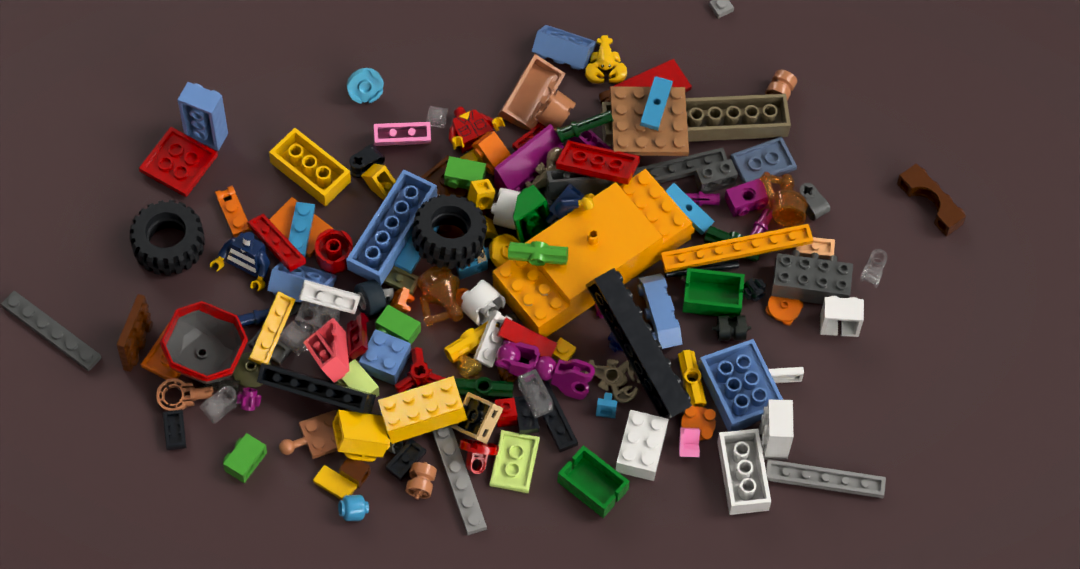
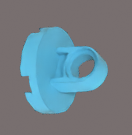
(365, 85)

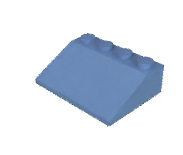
(739, 384)

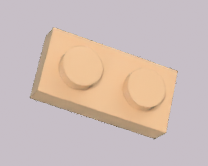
(822, 246)

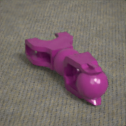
(564, 374)

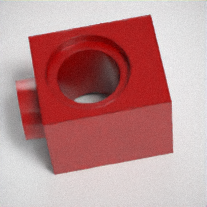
(509, 414)

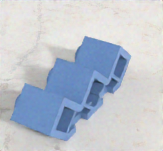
(660, 310)

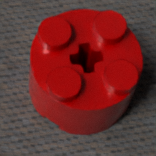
(332, 250)

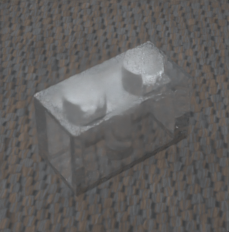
(535, 393)

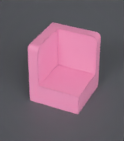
(689, 442)

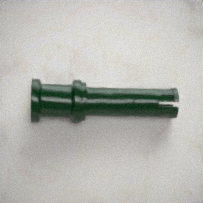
(575, 129)

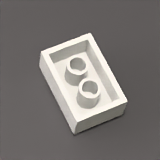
(777, 429)
(642, 445)

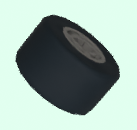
(372, 297)

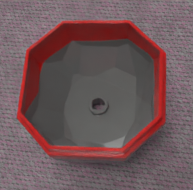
(206, 330)

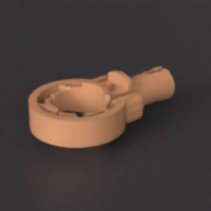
(186, 388)

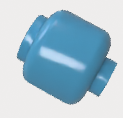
(353, 507)

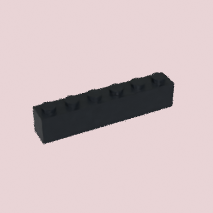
(316, 388)

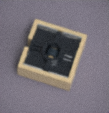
(481, 417)

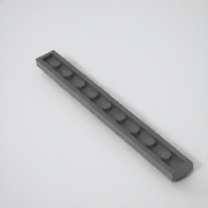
(676, 168)

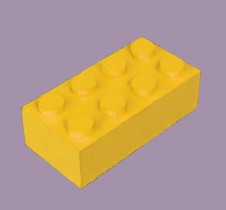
(310, 167)
(422, 410)

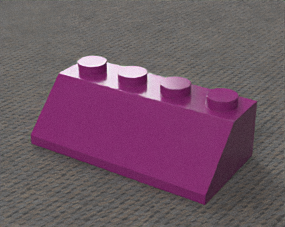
(521, 164)

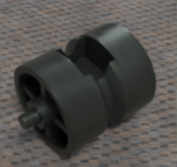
(731, 328)

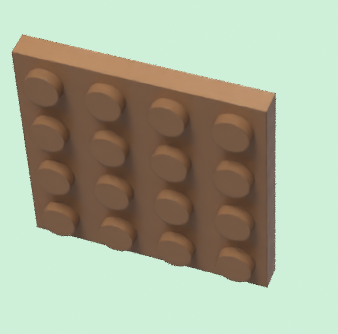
(631, 138)

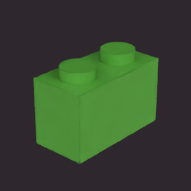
(463, 171)
(398, 324)
(244, 457)

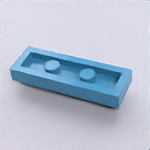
(301, 226)

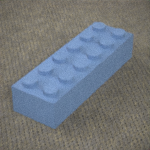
(390, 228)

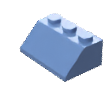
(563, 47)
(291, 282)

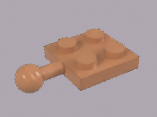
(317, 435)

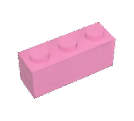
(402, 133)

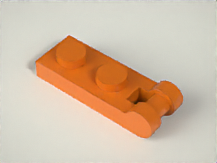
(232, 211)

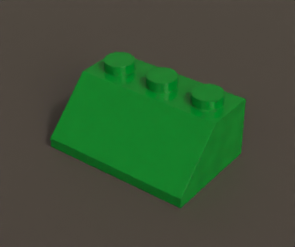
(530, 214)

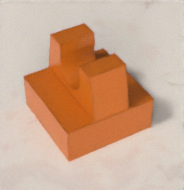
(400, 298)

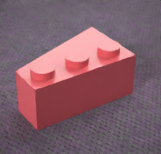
(330, 349)

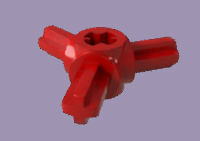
(414, 377)

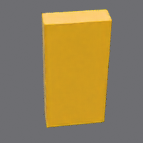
(334, 482)

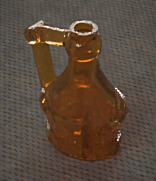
(786, 204)
(439, 288)

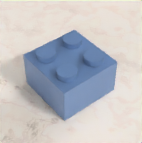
(385, 357)

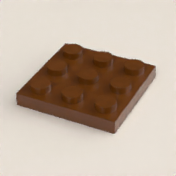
(134, 333)

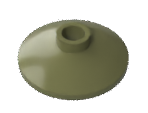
(247, 376)

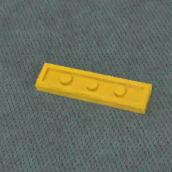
(271, 328)

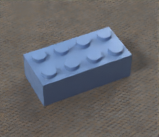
(203, 115)

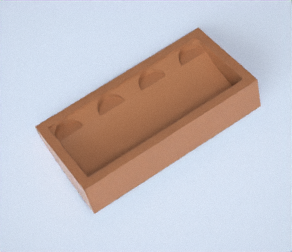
(531, 92)

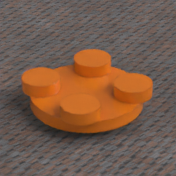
(784, 309)
(700, 418)

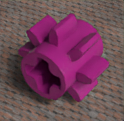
(248, 399)

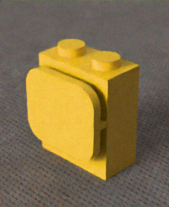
(360, 435)

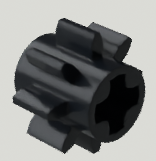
(754, 289)

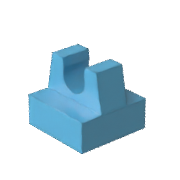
(606, 407)

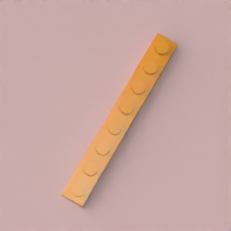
(736, 248)

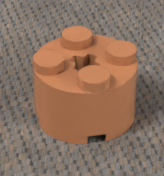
(556, 110)

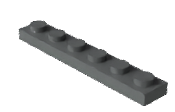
(51, 331)

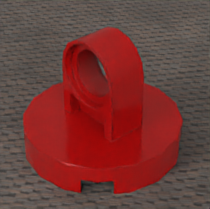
(479, 451)

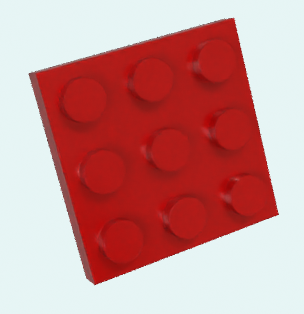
(178, 161)

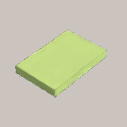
(514, 461)

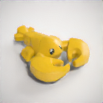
(605, 60)

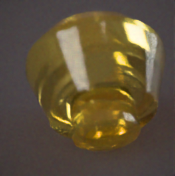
(468, 366)

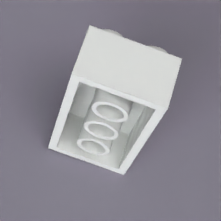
(744, 471)

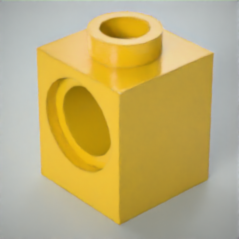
(481, 193)

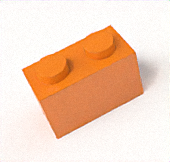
(490, 150)

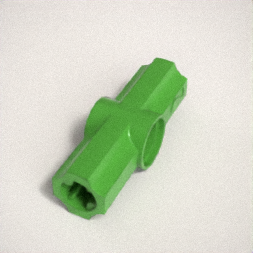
(538, 253)

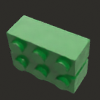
(713, 292)
(593, 481)

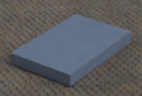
(766, 157)

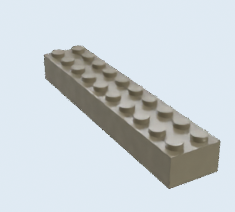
(729, 118)

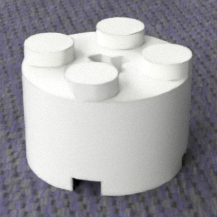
(505, 208)
(481, 302)

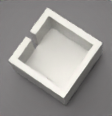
(847, 310)

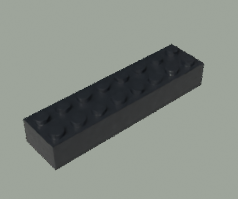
(638, 344)

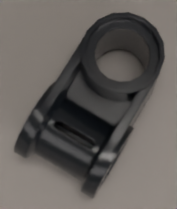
(364, 160)

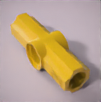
(466, 344)
(690, 370)

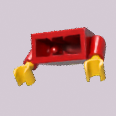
(470, 127)

